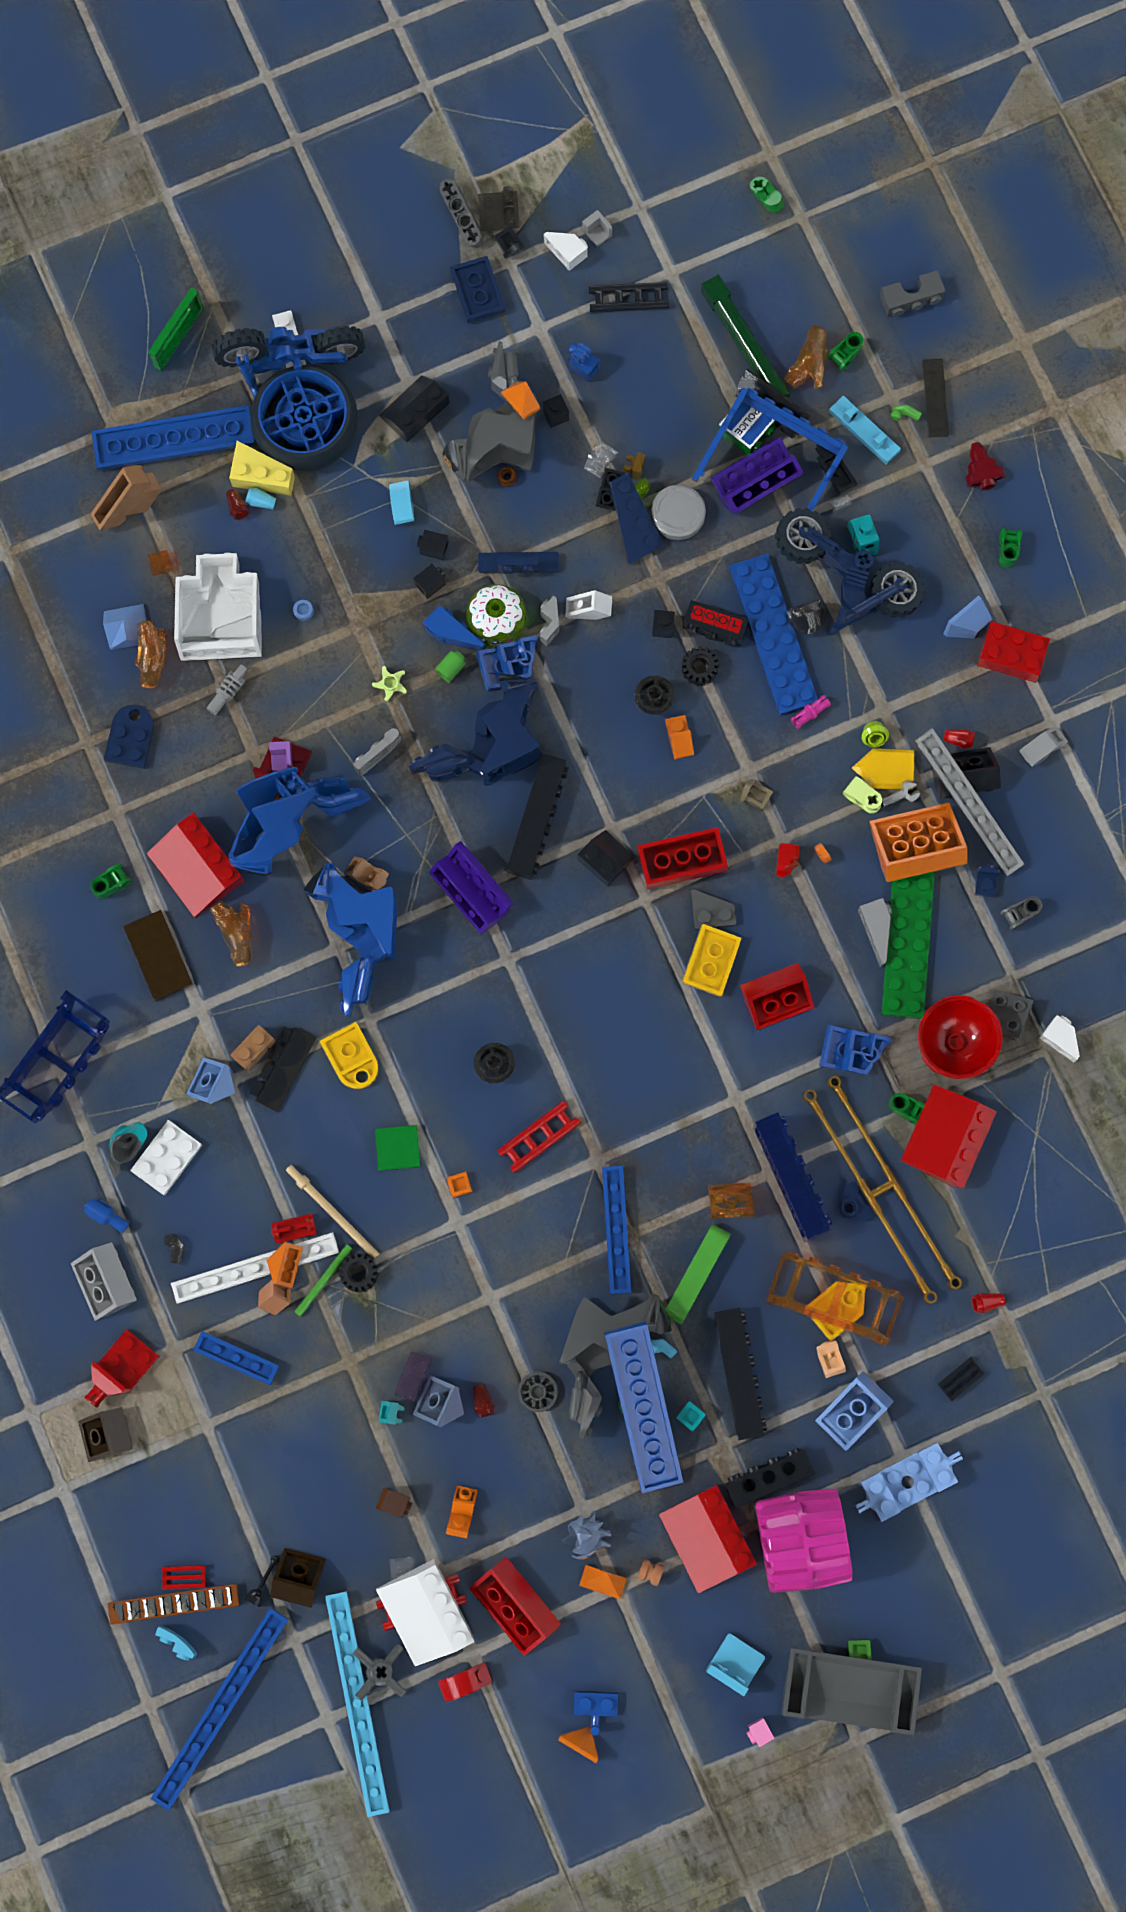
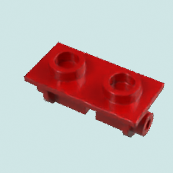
(293, 1228)

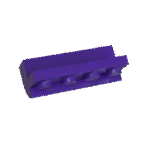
(756, 476)
(471, 888)

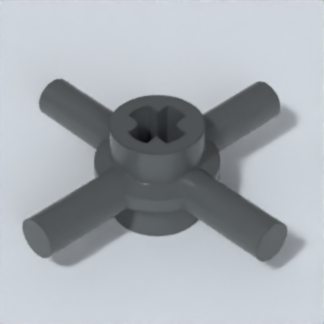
(386, 1671)

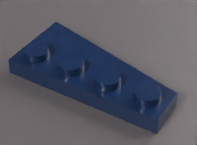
(636, 526)

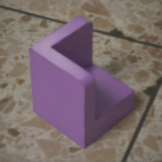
(280, 755)

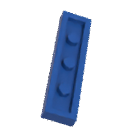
(236, 1358)

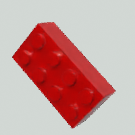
(682, 858)

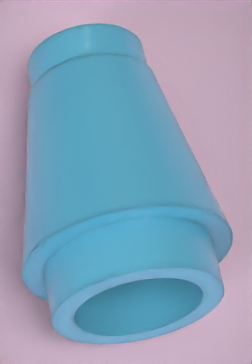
(260, 499)

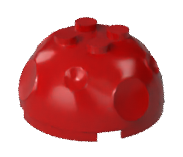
(959, 1037)

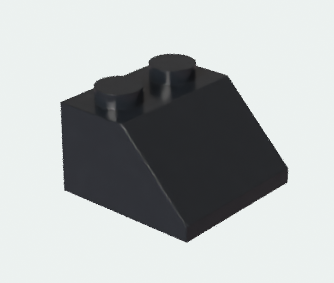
(605, 857)

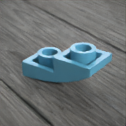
(401, 502)
(181, 1647)

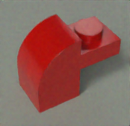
(465, 1682)

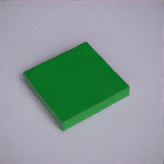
(397, 1148)

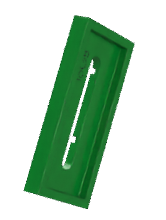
(176, 329)

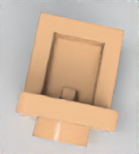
(830, 1359)

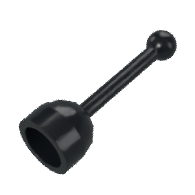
(256, 1596)

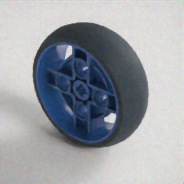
(338, 405)

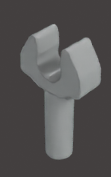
(903, 793)

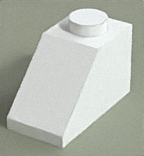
(566, 248)
(589, 606)
(1062, 1037)

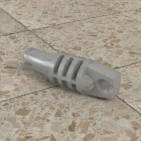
(227, 689)

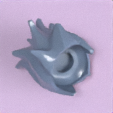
(586, 1537)

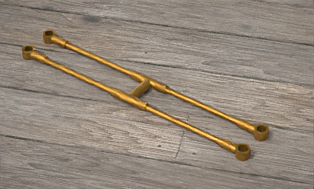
(871, 1195)

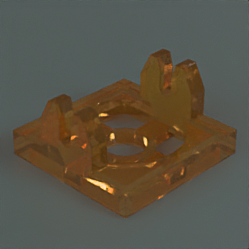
(730, 1190)

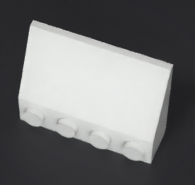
(425, 1614)

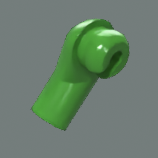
(903, 410)

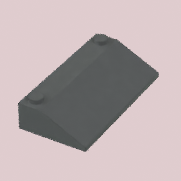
(851, 1691)

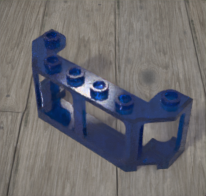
(40, 1049)

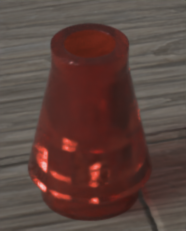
(237, 505)
(482, 1401)

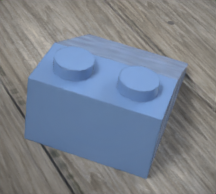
(854, 1411)

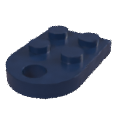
(130, 739)

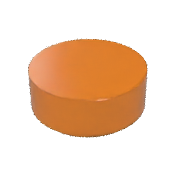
(822, 853)

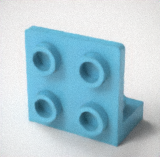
(735, 1664)

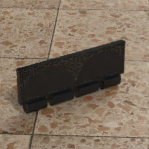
(752, 381)
(287, 1066)

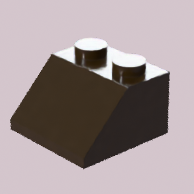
(105, 1434)
(297, 1577)

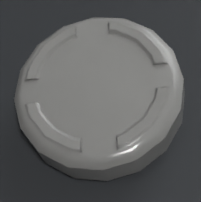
(678, 512)

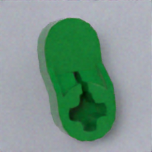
(767, 194)

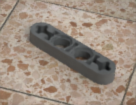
(459, 214)

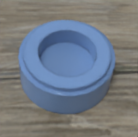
(303, 610)

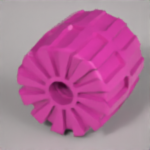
(804, 1540)

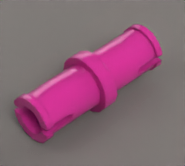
(810, 711)

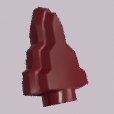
(983, 470)

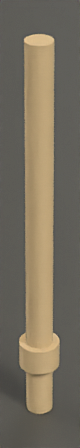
(304, 1183)

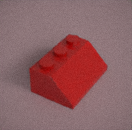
(777, 996)

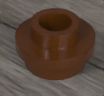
(507, 471)

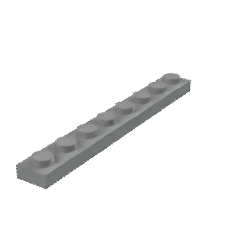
(969, 801)

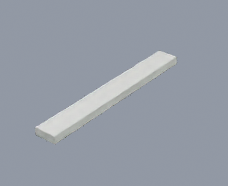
(248, 1270)

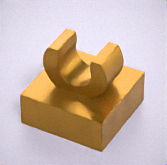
(637, 466)

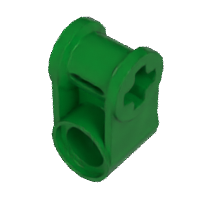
(844, 353)
(1009, 543)
(111, 881)
(909, 1109)

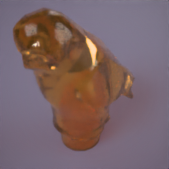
(810, 359)
(150, 653)
(235, 930)

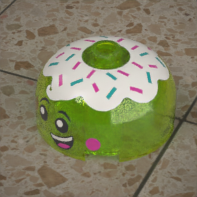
(500, 625)

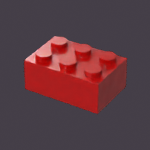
(1013, 652)

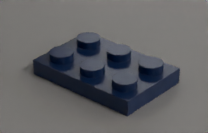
(477, 289)

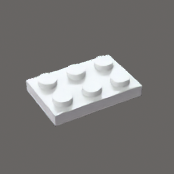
(166, 1157)

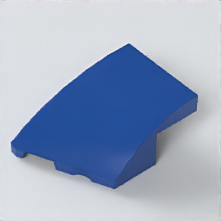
(507, 658)
(851, 1049)

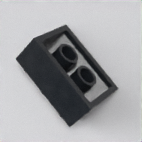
(415, 407)
(978, 767)

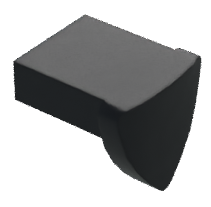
(509, 242)

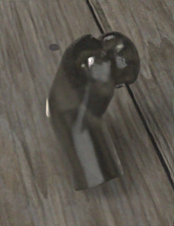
(176, 1246)

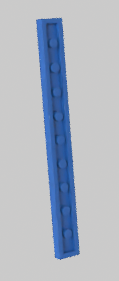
(219, 1709)

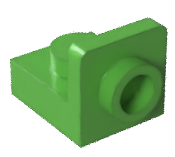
(859, 1649)

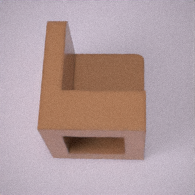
(274, 1298)

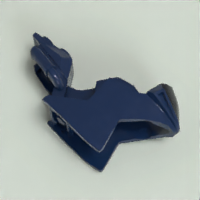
(500, 740)

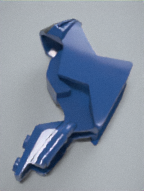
(281, 817)
(363, 921)

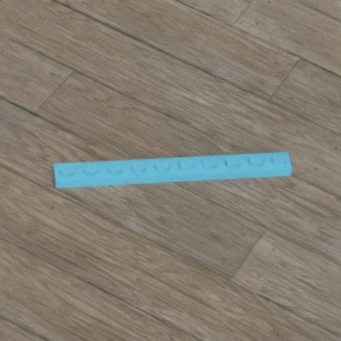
(358, 1711)

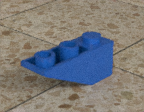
(448, 630)

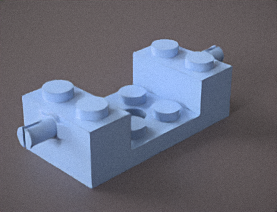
(930, 1474)

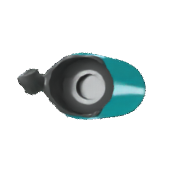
(125, 1144)

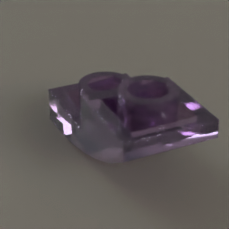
(412, 1376)

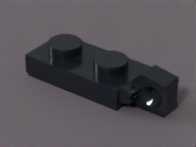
(842, 477)

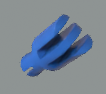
(104, 1214)

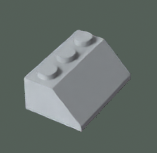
(103, 1281)

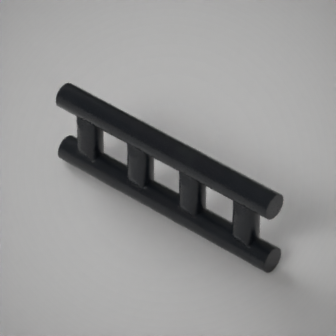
(637, 288)

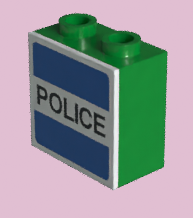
(749, 429)

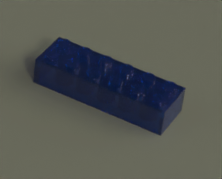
(791, 1177)

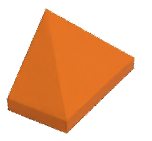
(521, 399)
(284, 1264)
(603, 1581)
(581, 1741)

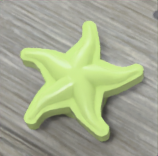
(390, 683)

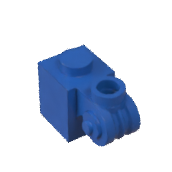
(583, 361)

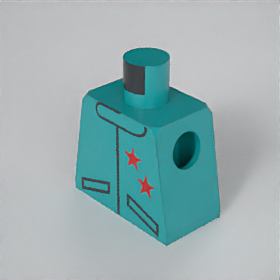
(863, 533)

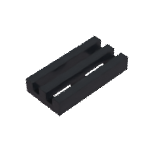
(975, 1367)

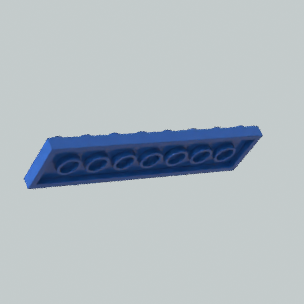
(172, 437)
(773, 634)
(643, 1407)

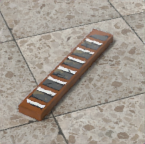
(173, 1604)

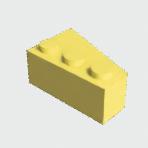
(260, 471)

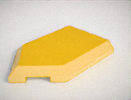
(886, 768)
(850, 1307)

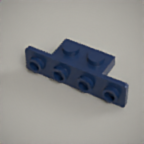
(518, 562)

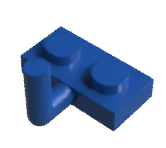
(595, 1705)

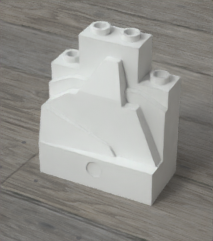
(217, 611)

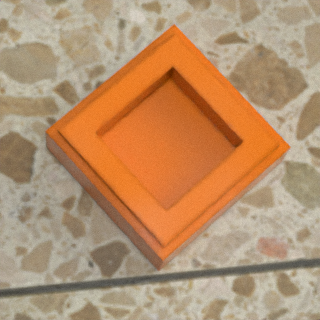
(459, 1184)

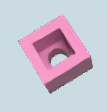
(759, 1732)

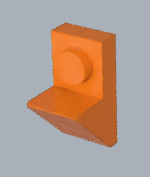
(679, 737)

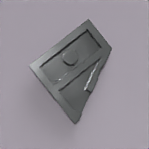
(711, 911)

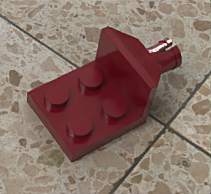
(300, 759)

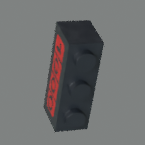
(715, 623)

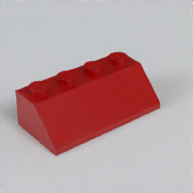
(515, 1606)

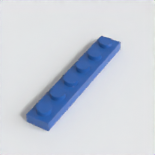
(616, 1230)

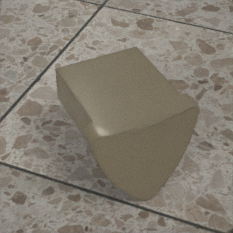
(756, 794)

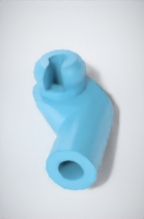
(662, 1345)

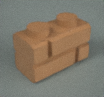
(253, 1048)

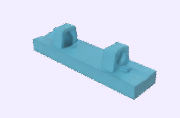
(864, 430)

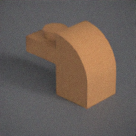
(366, 874)

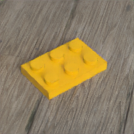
(711, 960)

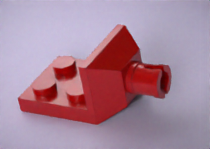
(120, 1368)

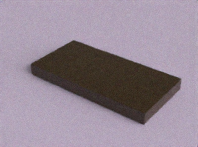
(158, 955)

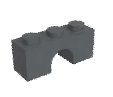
(898, 301)

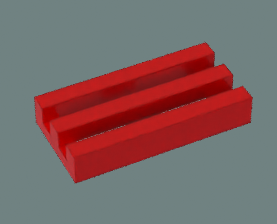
(202, 1576)

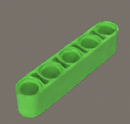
(697, 1273)

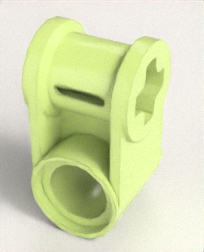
(860, 794)

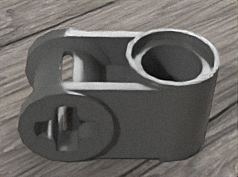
(1019, 914)

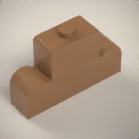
(128, 494)

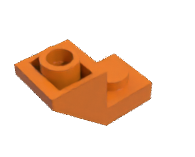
(461, 1511)

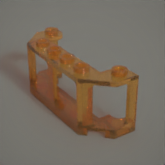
(830, 1316)

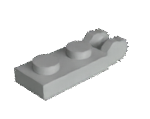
(377, 752)

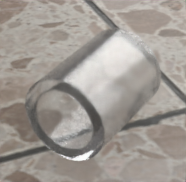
(840, 502)

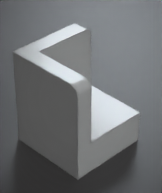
(597, 228)

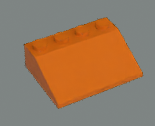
(918, 842)

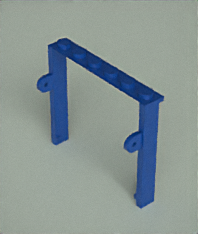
(786, 418)

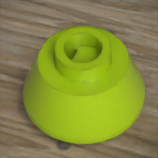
(874, 734)

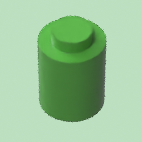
(450, 666)

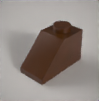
(394, 1503)

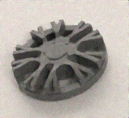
(537, 1392)

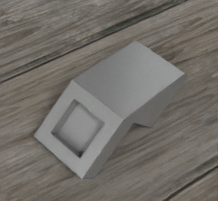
(549, 612)
(1043, 746)

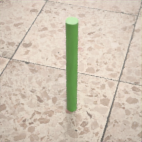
(323, 1280)

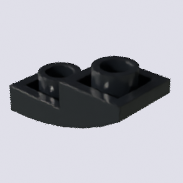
(604, 497)

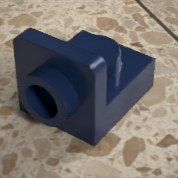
(986, 881)

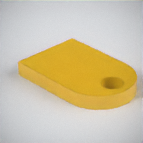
(350, 1055)

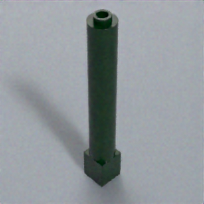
(719, 299)

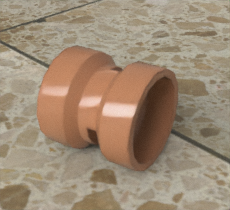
(650, 1572)

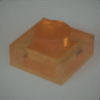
(160, 562)

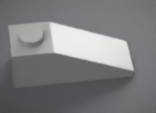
(876, 922)

